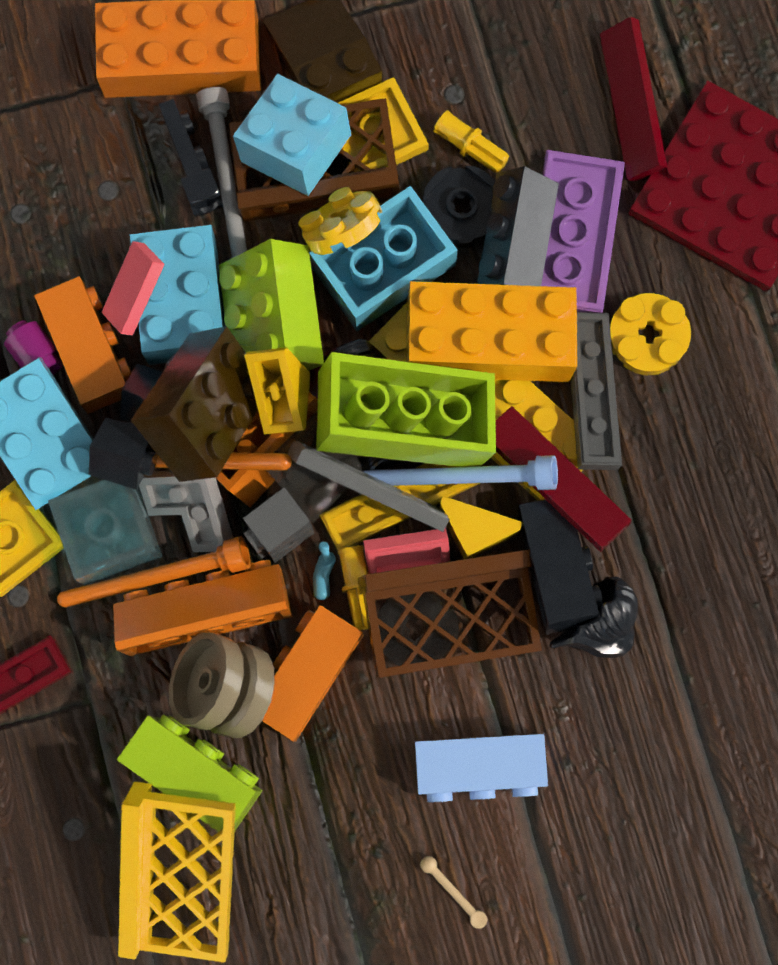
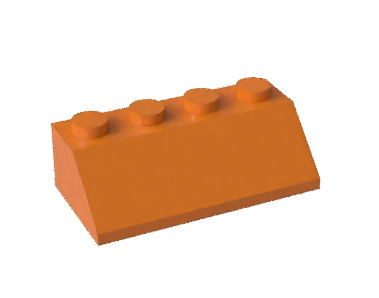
(186, 610)

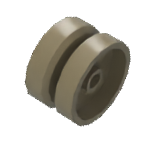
(221, 685)

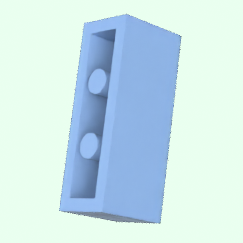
(481, 766)

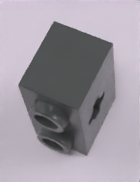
(277, 526)

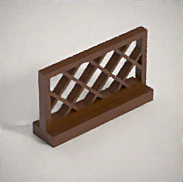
(283, 200)
(446, 576)

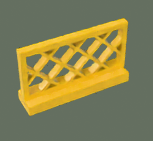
(140, 864)

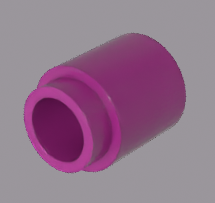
(28, 342)

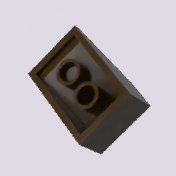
(324, 49)

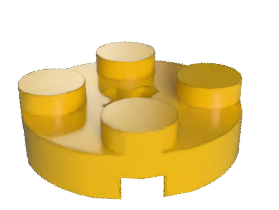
(344, 219)
(666, 317)

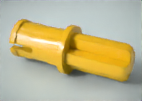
(471, 142)
(353, 567)

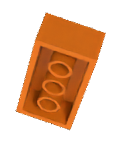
(176, 47)

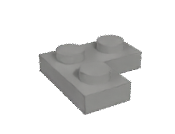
(197, 503)

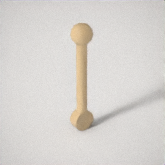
(477, 917)

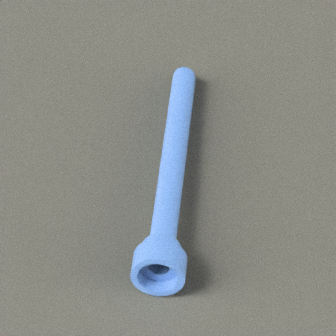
(538, 472)

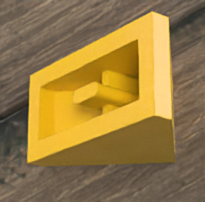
(279, 389)
(476, 528)

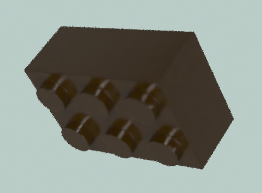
(199, 405)

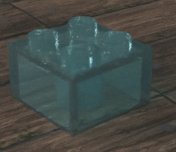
(104, 530)

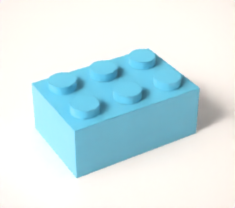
(379, 268)
(186, 292)
(41, 434)

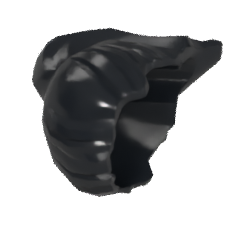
(613, 630)

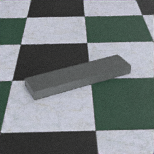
(595, 396)
(368, 485)

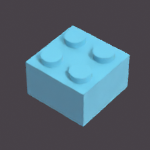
(292, 134)

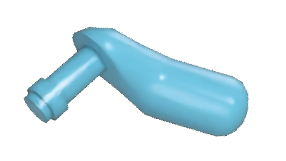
(322, 571)

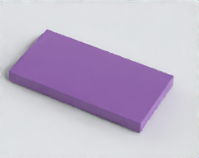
(582, 225)

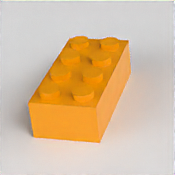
(494, 329)

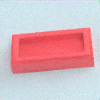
(132, 288)
(406, 551)

